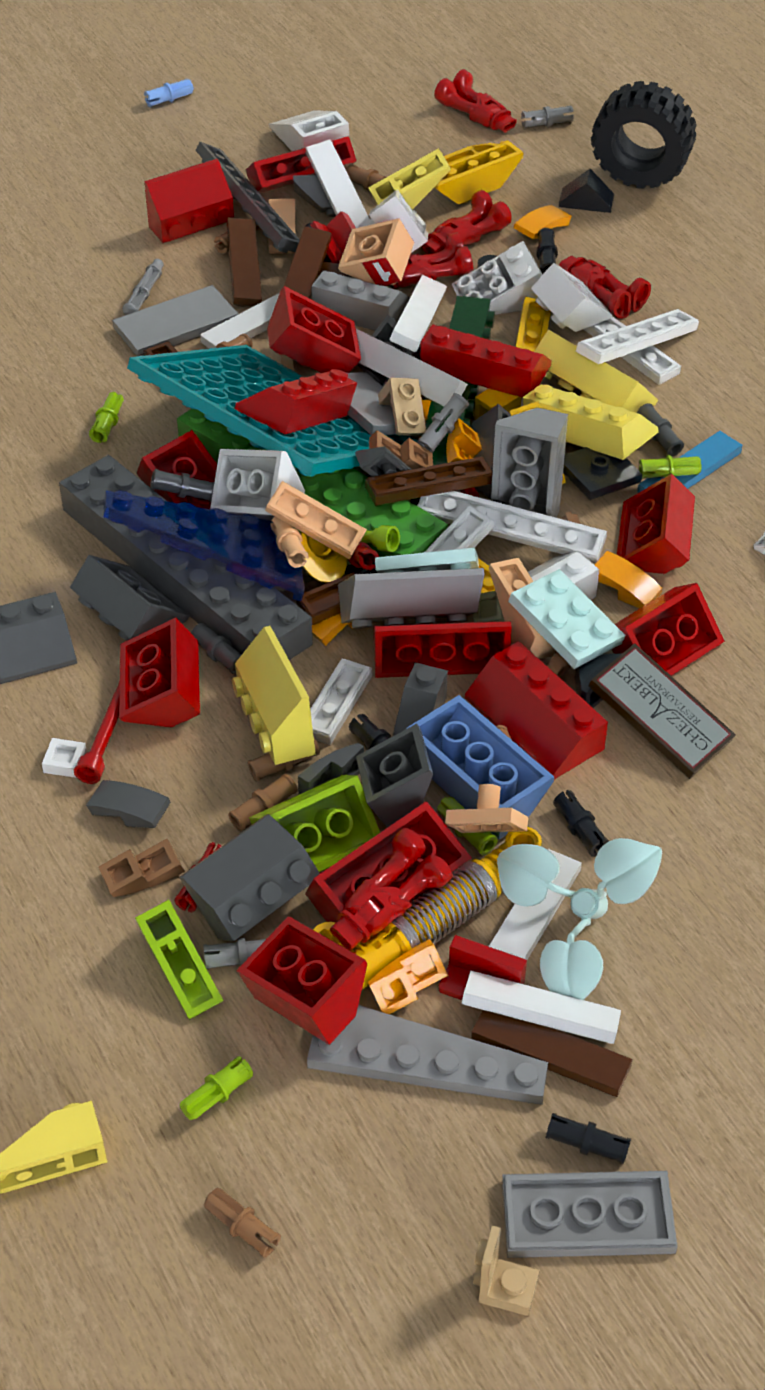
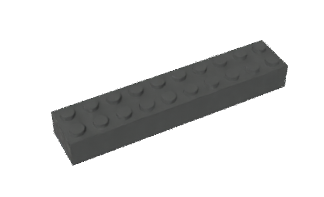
(199, 587)

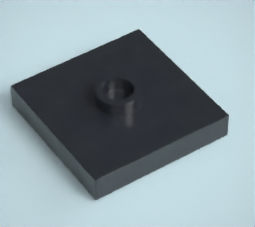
(599, 473)

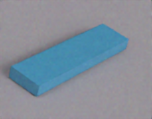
(713, 454)

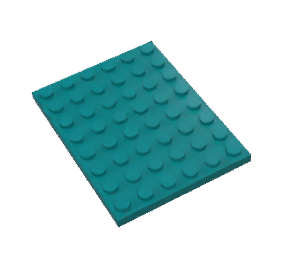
(223, 376)

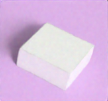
(62, 757)

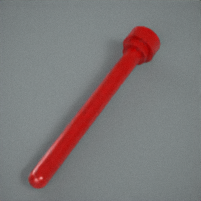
(91, 764)

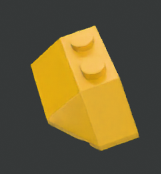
(478, 169)

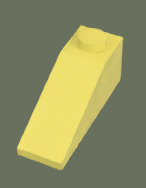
(413, 180)
(53, 1148)

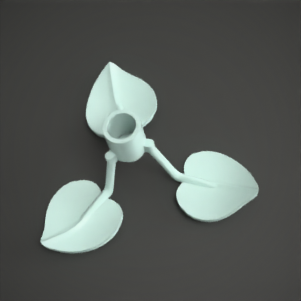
(626, 873)

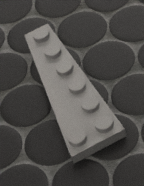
(421, 1055)

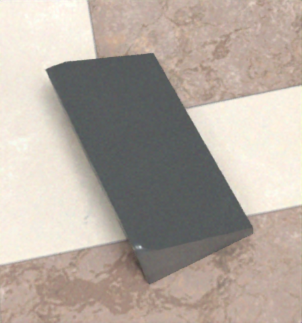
(380, 461)

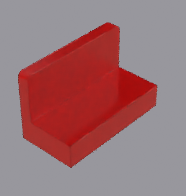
(340, 231)
(472, 956)

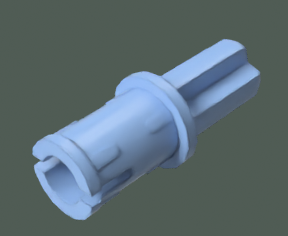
(168, 92)

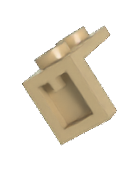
(407, 407)
(501, 1281)

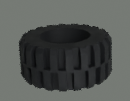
(649, 106)

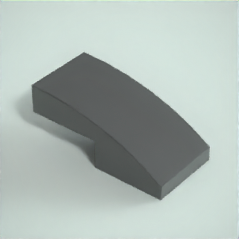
(330, 767)
(131, 802)

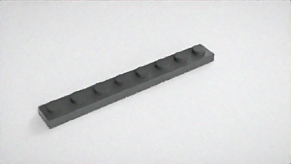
(251, 200)

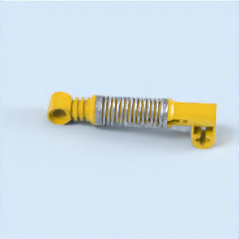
(434, 916)

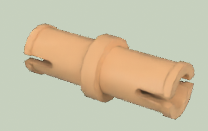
(289, 542)

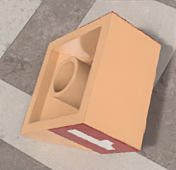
(377, 253)

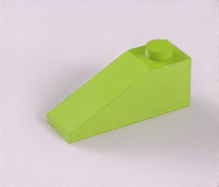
(179, 959)

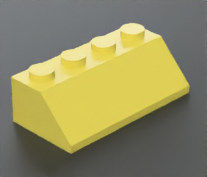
(592, 379)
(594, 423)
(274, 699)

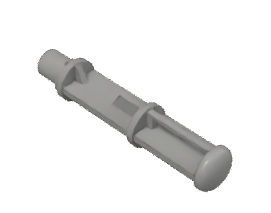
(142, 290)

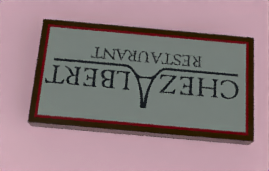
(662, 710)

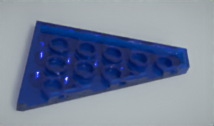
(234, 539)

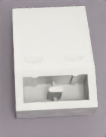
(310, 129)
(502, 280)

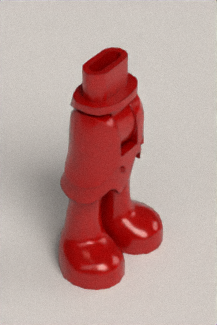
(480, 106)
(479, 221)
(452, 261)
(596, 277)
(377, 904)

